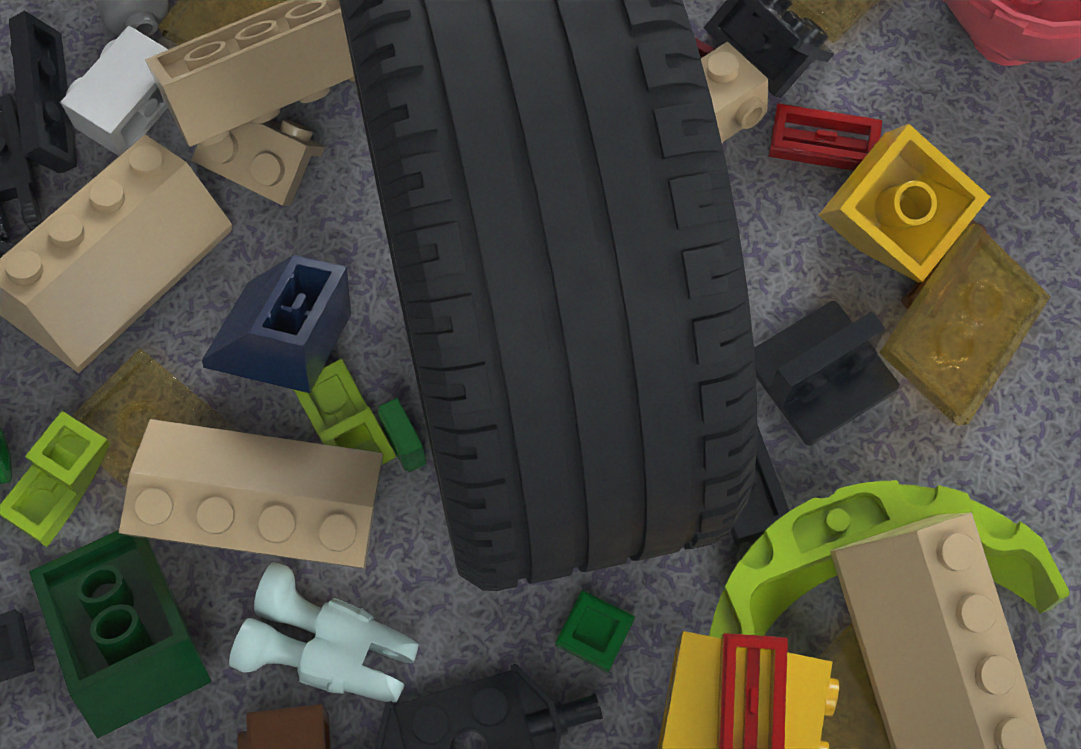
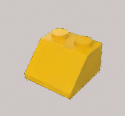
(904, 203)

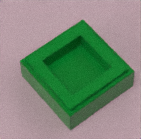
(401, 435)
(595, 631)

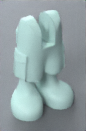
(336, 653)

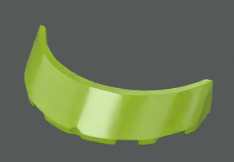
(797, 547)

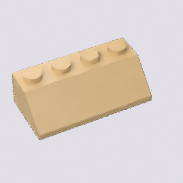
(253, 68)
(109, 253)
(252, 494)
(936, 638)

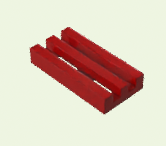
(822, 146)
(778, 682)

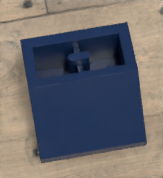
(284, 324)

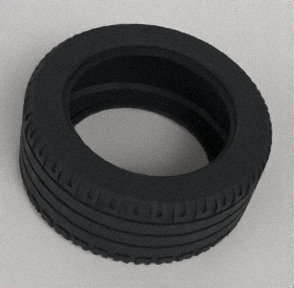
(562, 275)

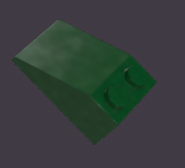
(117, 631)

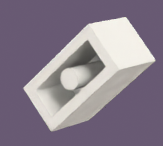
(118, 94)

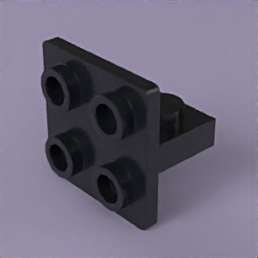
(770, 39)
(825, 370)

